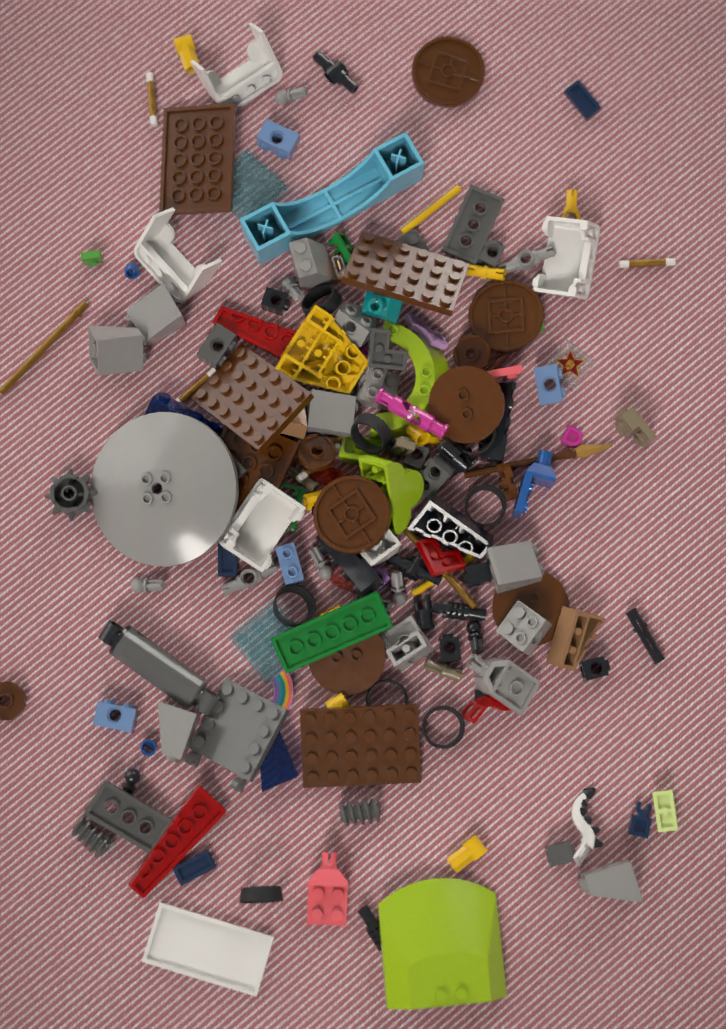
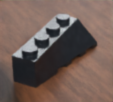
(496, 454)
(450, 527)
(354, 568)

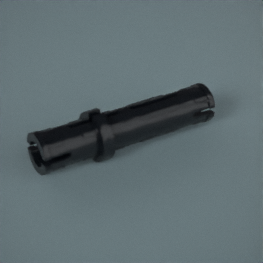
(633, 615)

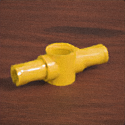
(571, 204)

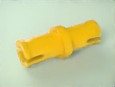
(486, 272)

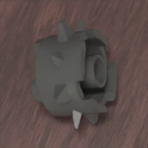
(63, 487)

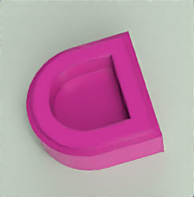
(572, 437)

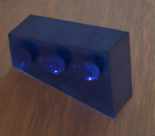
(278, 765)

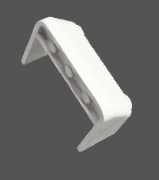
(246, 80)
(166, 262)

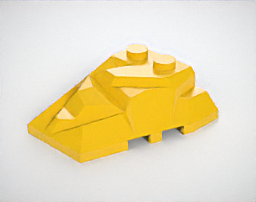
(322, 354)

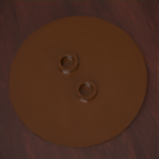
(448, 72)
(506, 315)
(467, 402)
(352, 514)
(542, 597)
(351, 668)

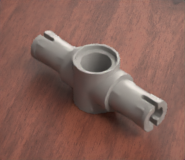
(536, 257)
(239, 583)

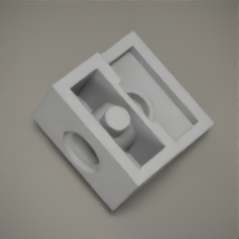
(360, 332)
(371, 382)
(523, 628)
(406, 643)

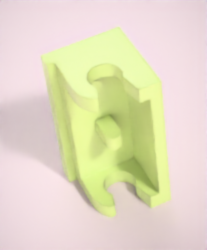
(665, 810)

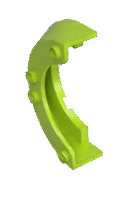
(428, 366)

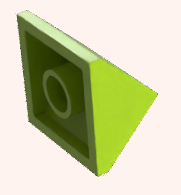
(351, 452)

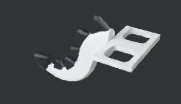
(583, 825)

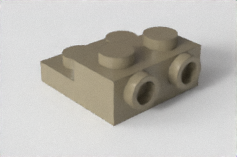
(630, 422)

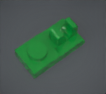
(343, 246)

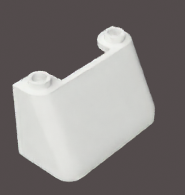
(574, 260)
(261, 524)

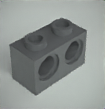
(435, 478)

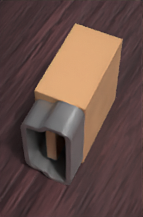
(338, 266)

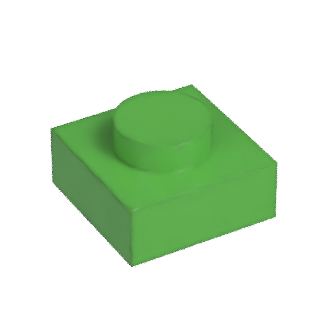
(91, 258)

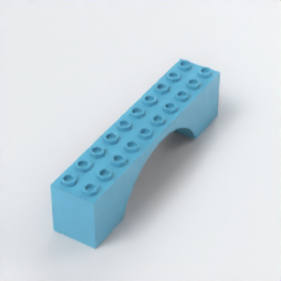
(381, 175)

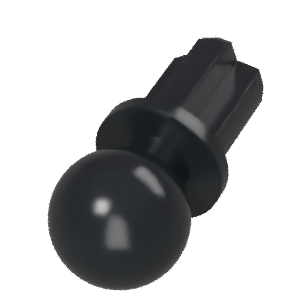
(475, 638)
(132, 776)

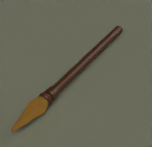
(582, 451)

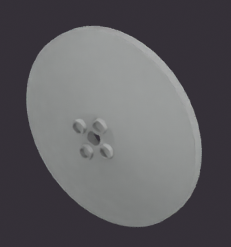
(195, 497)

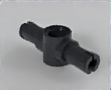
(335, 72)
(414, 568)

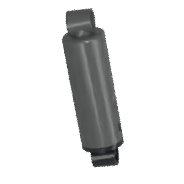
(158, 667)

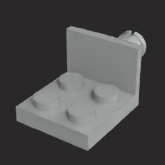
(504, 682)

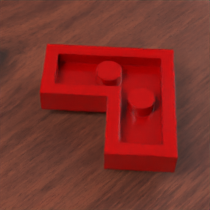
(438, 562)

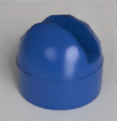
(128, 272)
(151, 745)

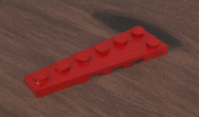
(255, 331)
(184, 832)

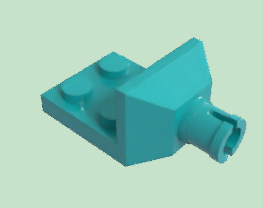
(382, 307)

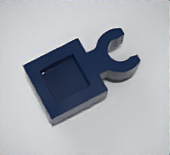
(639, 824)

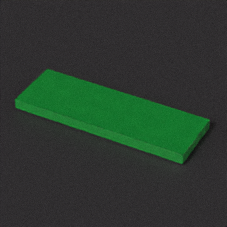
(332, 632)

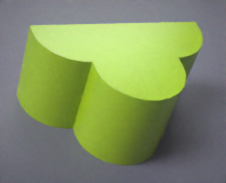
(400, 484)

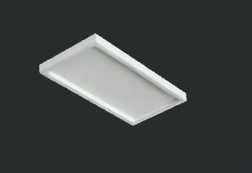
(208, 949)

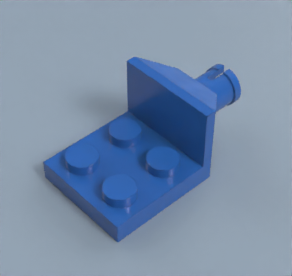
(539, 474)

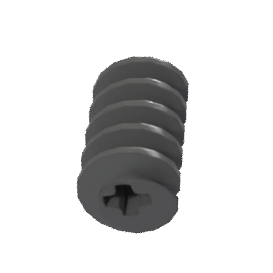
(359, 812)
(91, 837)

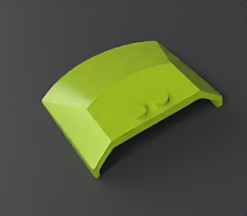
(441, 945)

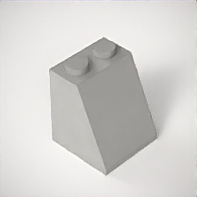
(311, 263)
(156, 315)
(116, 349)
(330, 414)
(514, 565)
(176, 731)
(611, 881)

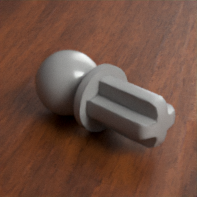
(282, 97)
(293, 289)
(324, 570)
(139, 585)
(398, 598)

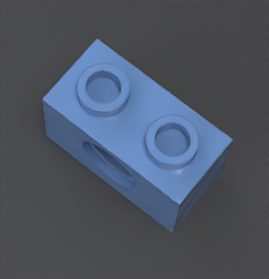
(272, 131)
(546, 373)
(289, 564)
(104, 712)

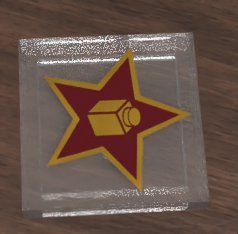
(573, 363)

